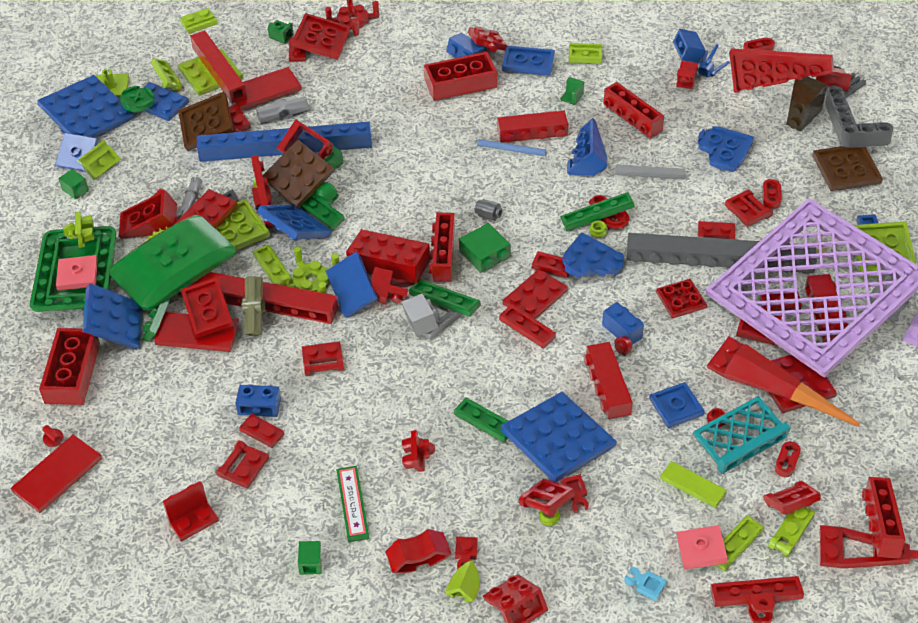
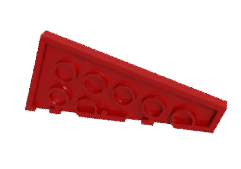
(771, 68)

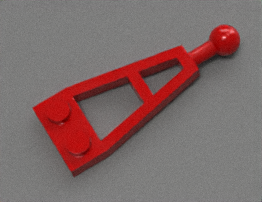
(832, 550)

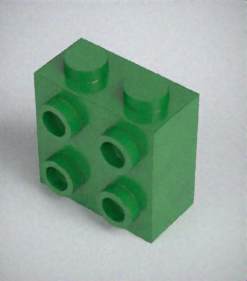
(484, 247)

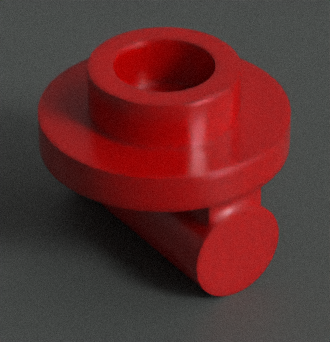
(51, 436)

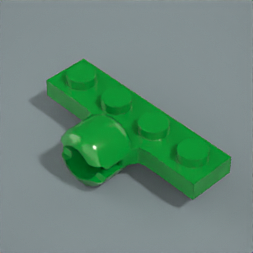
(319, 206)

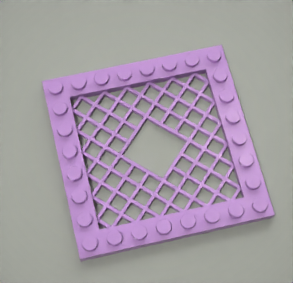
(848, 339)

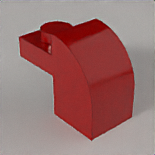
(687, 75)
(382, 286)

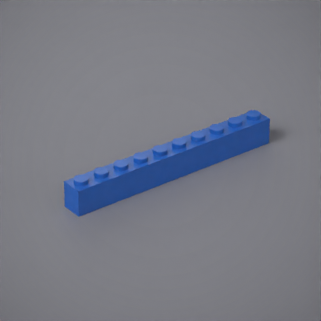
(265, 142)

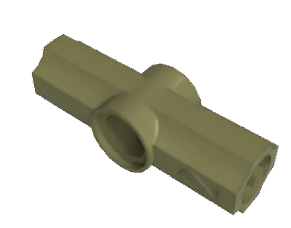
(253, 306)

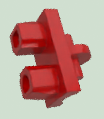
(419, 449)

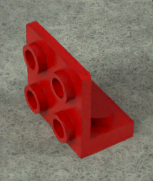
(189, 511)
(517, 600)

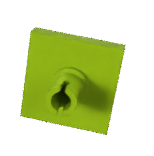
(114, 82)

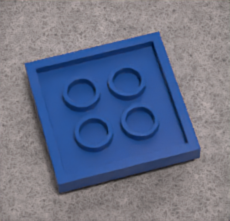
(294, 222)
(112, 317)

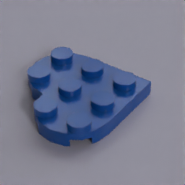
(725, 147)
(591, 257)

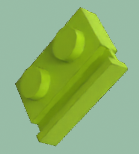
(198, 20)
(585, 53)
(99, 159)

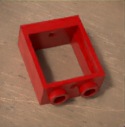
(293, 134)

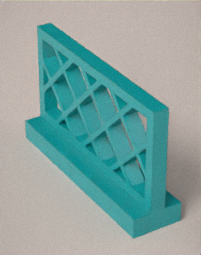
(748, 449)

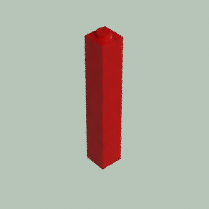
(218, 66)

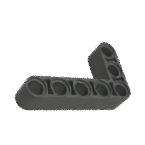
(847, 130)

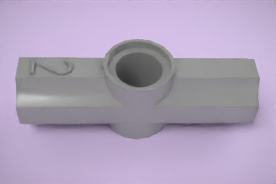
(282, 109)

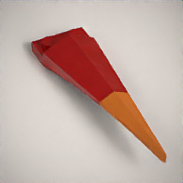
(751, 368)

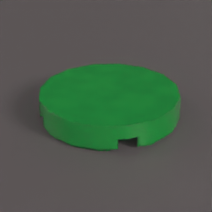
(137, 99)

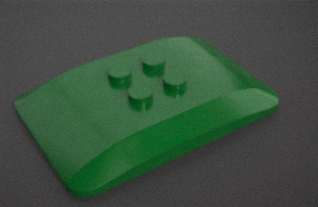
(58, 246)
(171, 261)

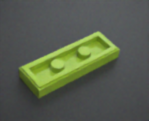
(271, 264)
(693, 484)
(740, 539)

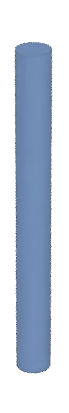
(511, 147)

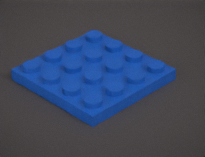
(85, 108)
(558, 436)

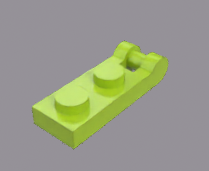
(166, 74)
(791, 530)

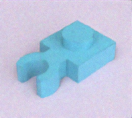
(647, 584)

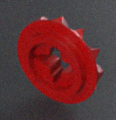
(623, 220)

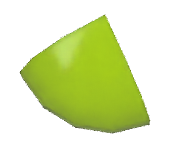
(464, 582)

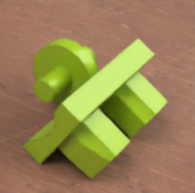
(81, 229)

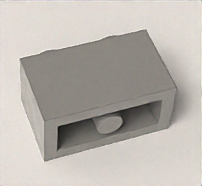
(420, 314)

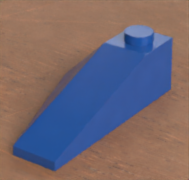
(589, 152)

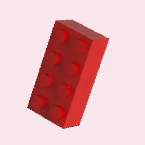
(460, 76)
(401, 255)
(69, 367)

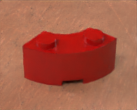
(422, 549)

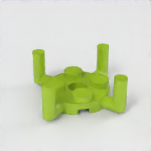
(308, 270)

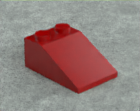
(148, 216)

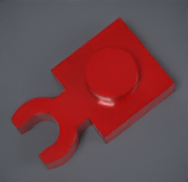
(576, 482)
(465, 550)

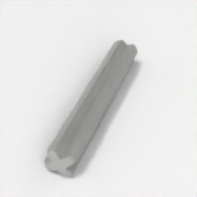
(645, 171)

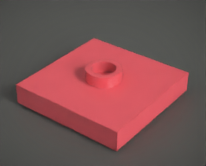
(76, 272)
(701, 547)

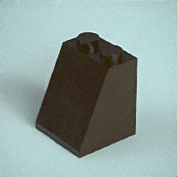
(805, 102)

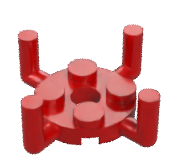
(358, 11)

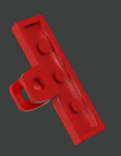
(262, 192)
(758, 594)

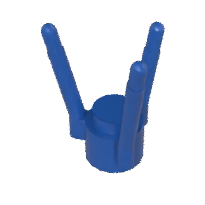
(707, 66)

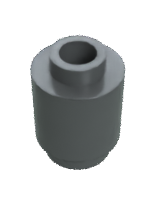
(488, 209)

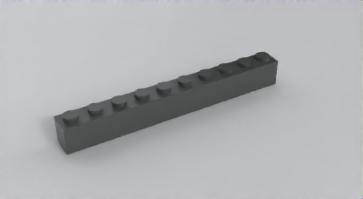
(701, 251)

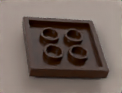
(205, 118)
(847, 167)
(298, 173)

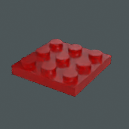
(321, 36)
(806, 376)

